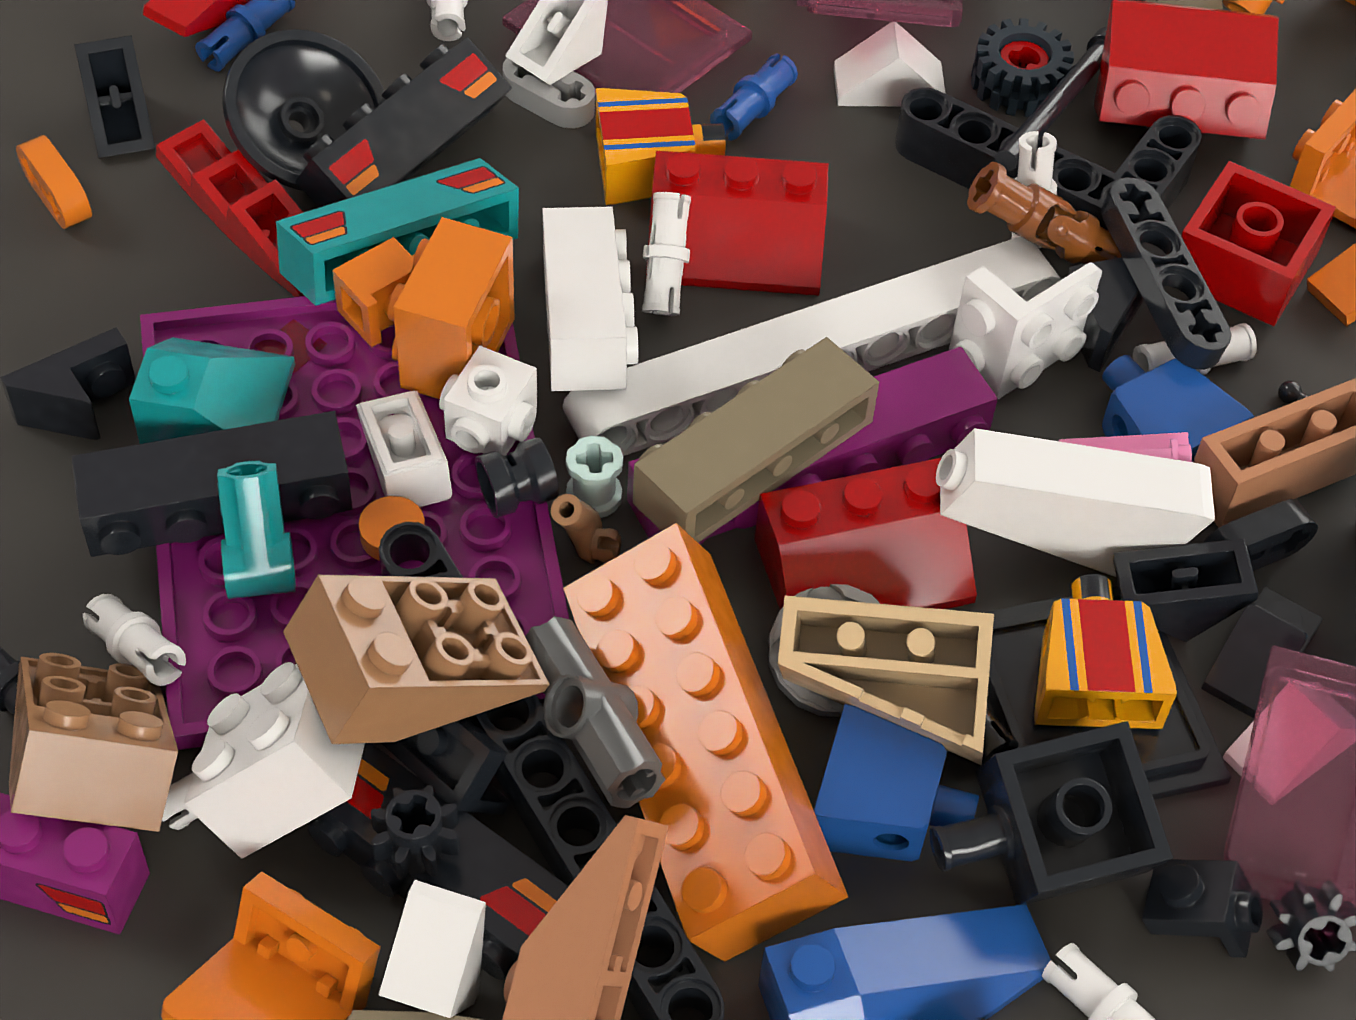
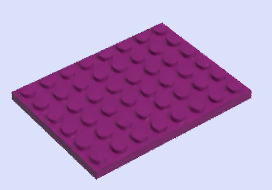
(242, 640)

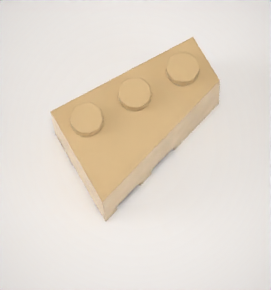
(896, 662)

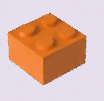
(451, 304)

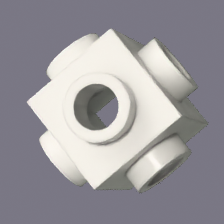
(490, 403)

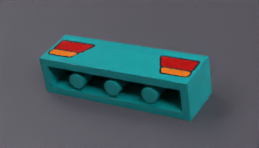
(408, 211)

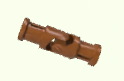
(1041, 216)

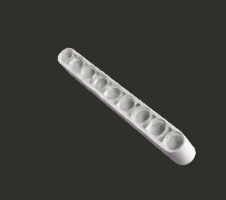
(868, 324)

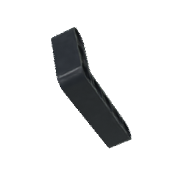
(962, 140)

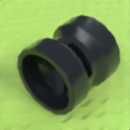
(517, 477)

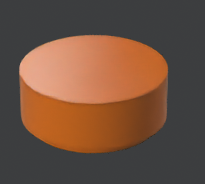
(383, 515)

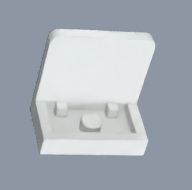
(1017, 338)

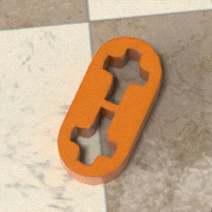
(54, 181)

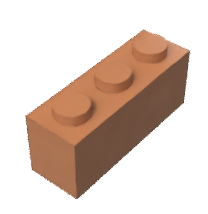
(1282, 453)

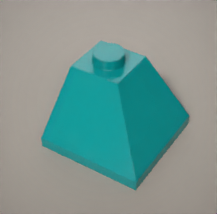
(206, 388)

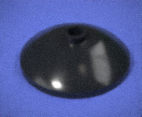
(299, 80)

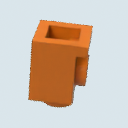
(366, 286)

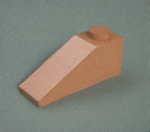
(588, 942)

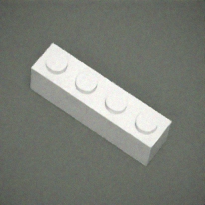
(588, 299)

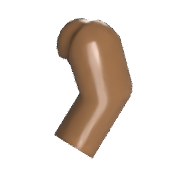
(586, 529)

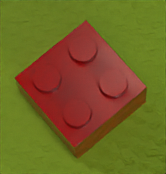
(1255, 240)

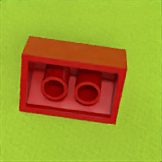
(1188, 65)
(749, 220)
(868, 533)

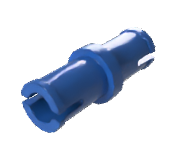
(241, 28)
(755, 95)

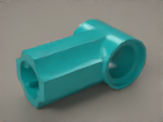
(255, 547)

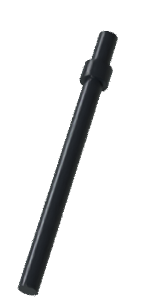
(1057, 100)

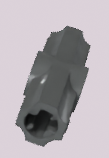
(594, 714)

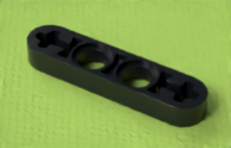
(1191, 328)

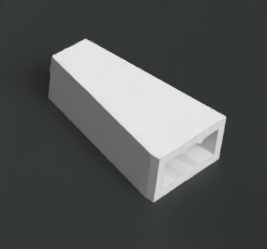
(1073, 496)

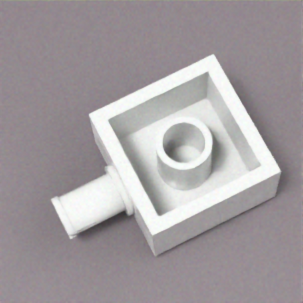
(264, 766)

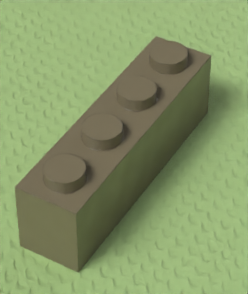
(755, 441)

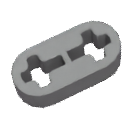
(563, 103)

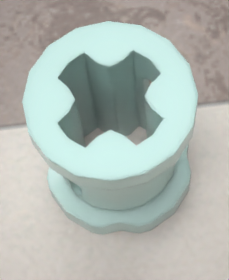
(594, 469)

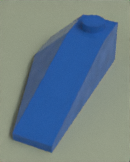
(906, 968)

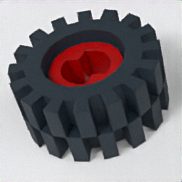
(997, 61)

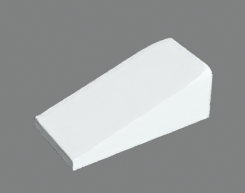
(405, 449)

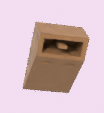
(408, 653)
(90, 744)

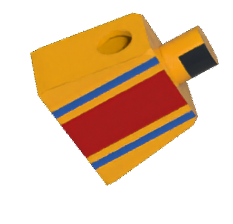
(634, 126)
(1102, 662)

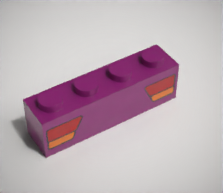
(70, 868)

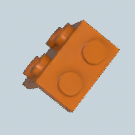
(1329, 160)
(280, 965)

